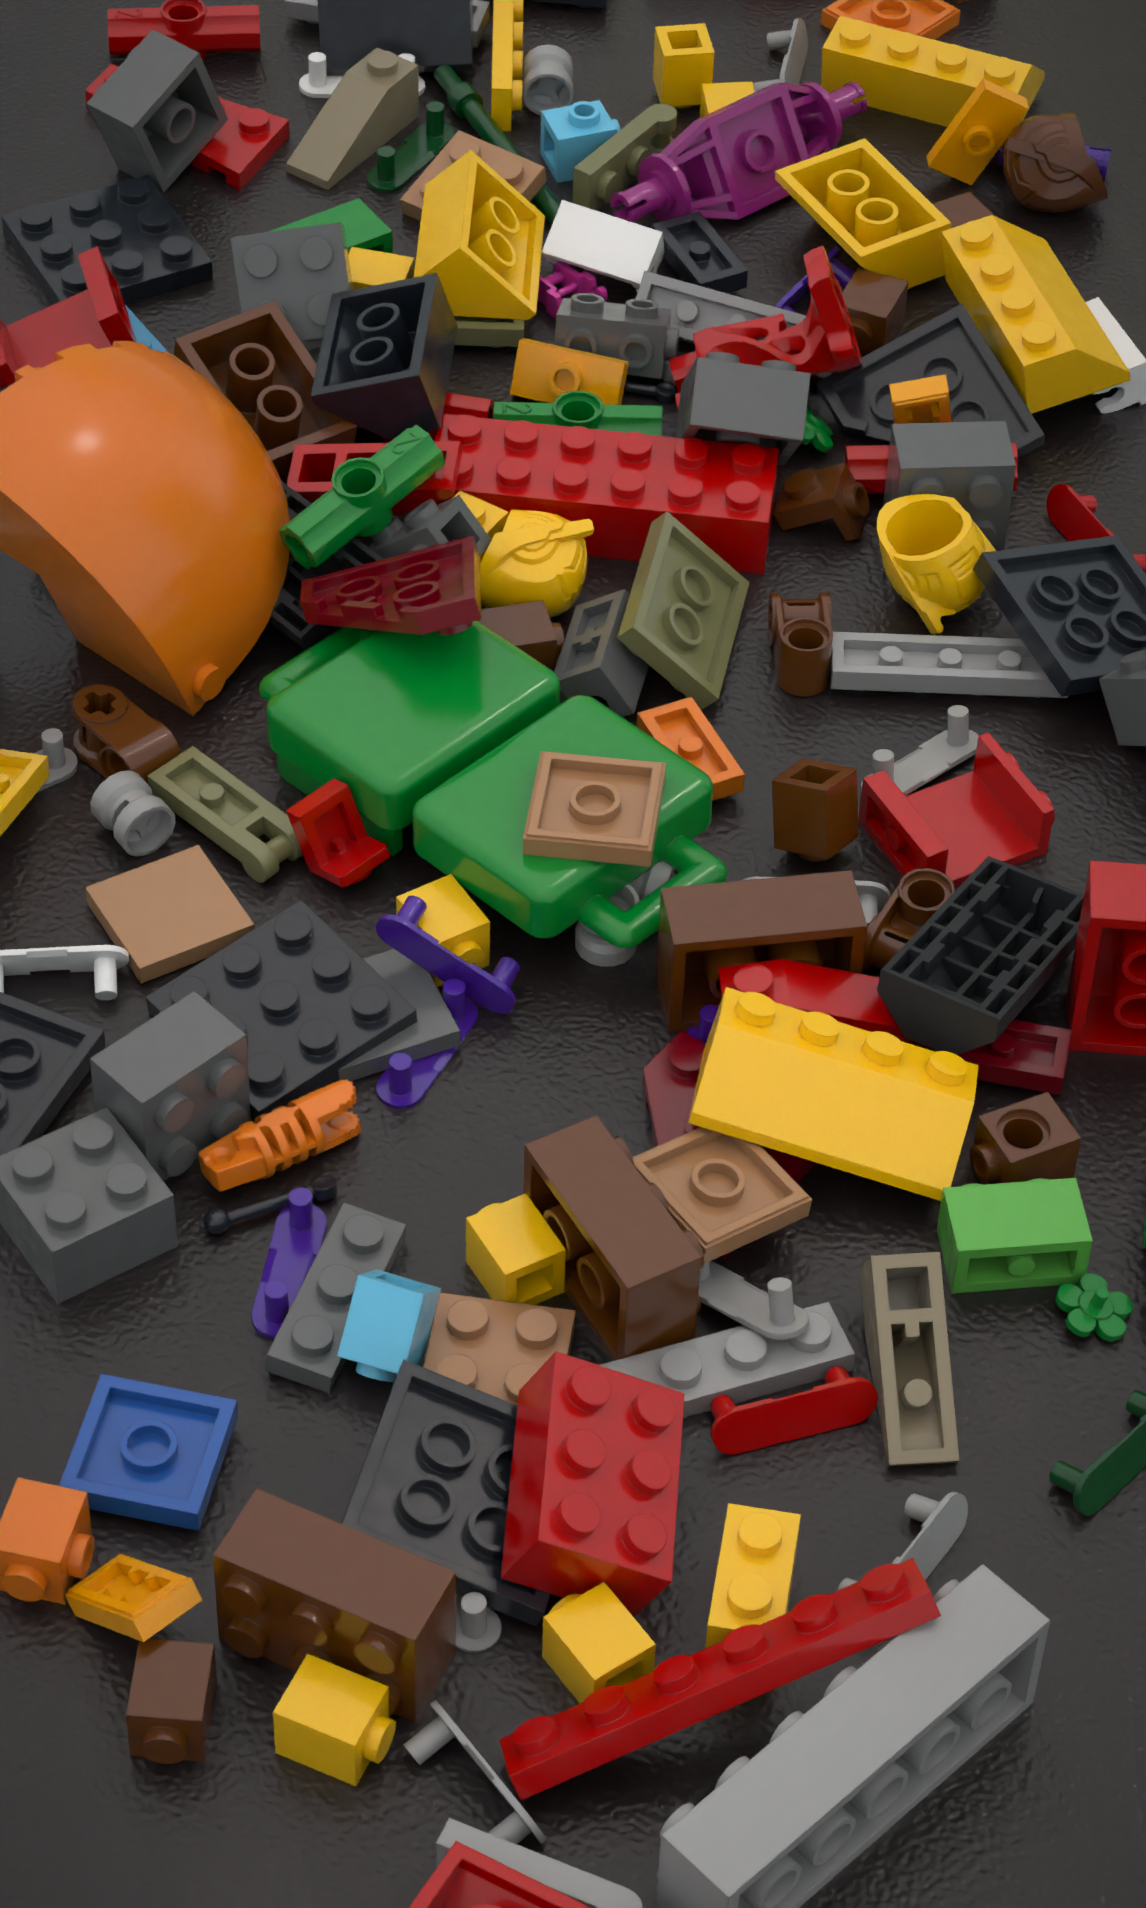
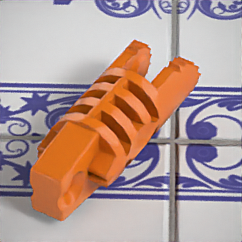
(282, 1137)

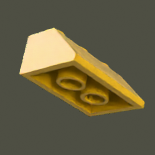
(870, 211)
(481, 241)

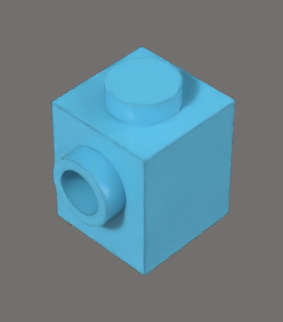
(572, 135)
(387, 1323)

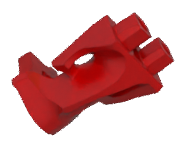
(815, 345)

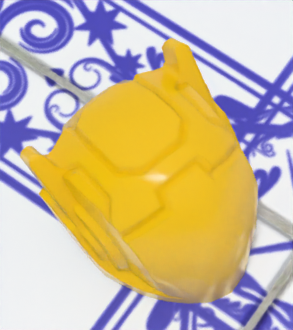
(931, 554)
(535, 561)

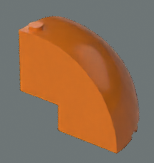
(143, 513)

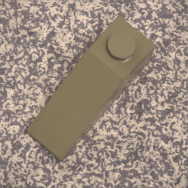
(359, 117)
(910, 1357)

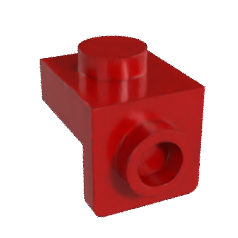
(334, 835)

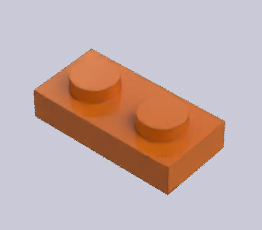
(689, 734)

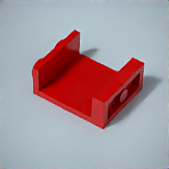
(88, 317)
(960, 820)

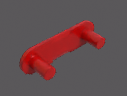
(1075, 518)
(774, 1421)

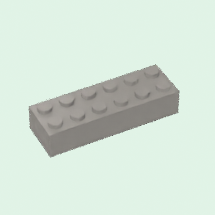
(858, 1755)

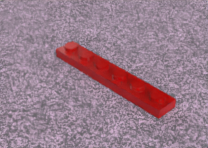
(717, 1678)

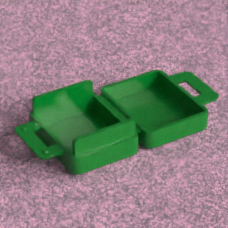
(454, 744)

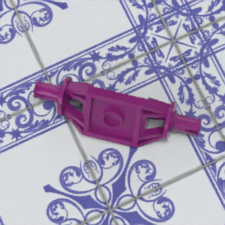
(733, 153)

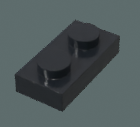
(701, 254)

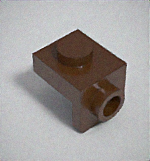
(823, 495)

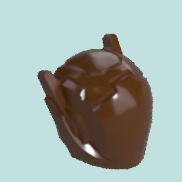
(1050, 165)

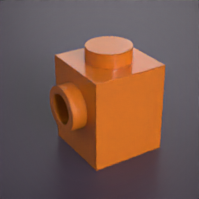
(44, 1541)

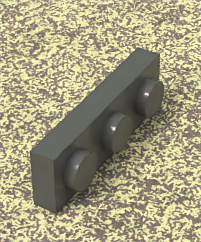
(314, 1325)

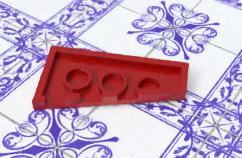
(240, 144)

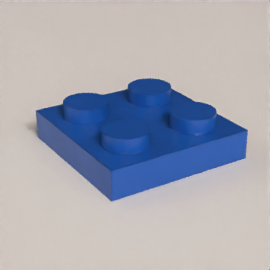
(150, 1451)

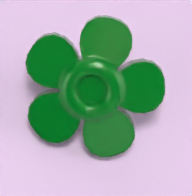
(817, 432)
(1093, 1308)

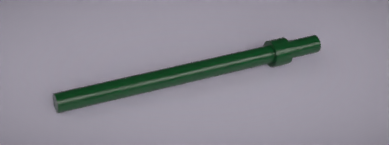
(469, 105)

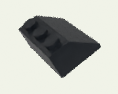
(428, 29)
(387, 356)

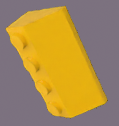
(916, 73)
(1029, 313)
(834, 1093)

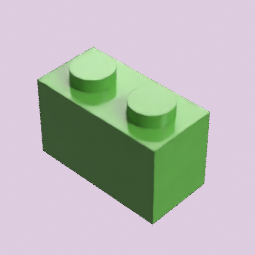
(1013, 1235)

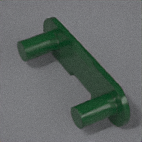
(401, 165)
(1110, 1470)

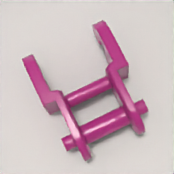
(571, 281)

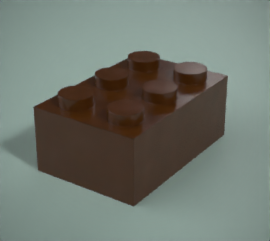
(267, 378)
(752, 921)
(625, 1254)
(330, 1591)

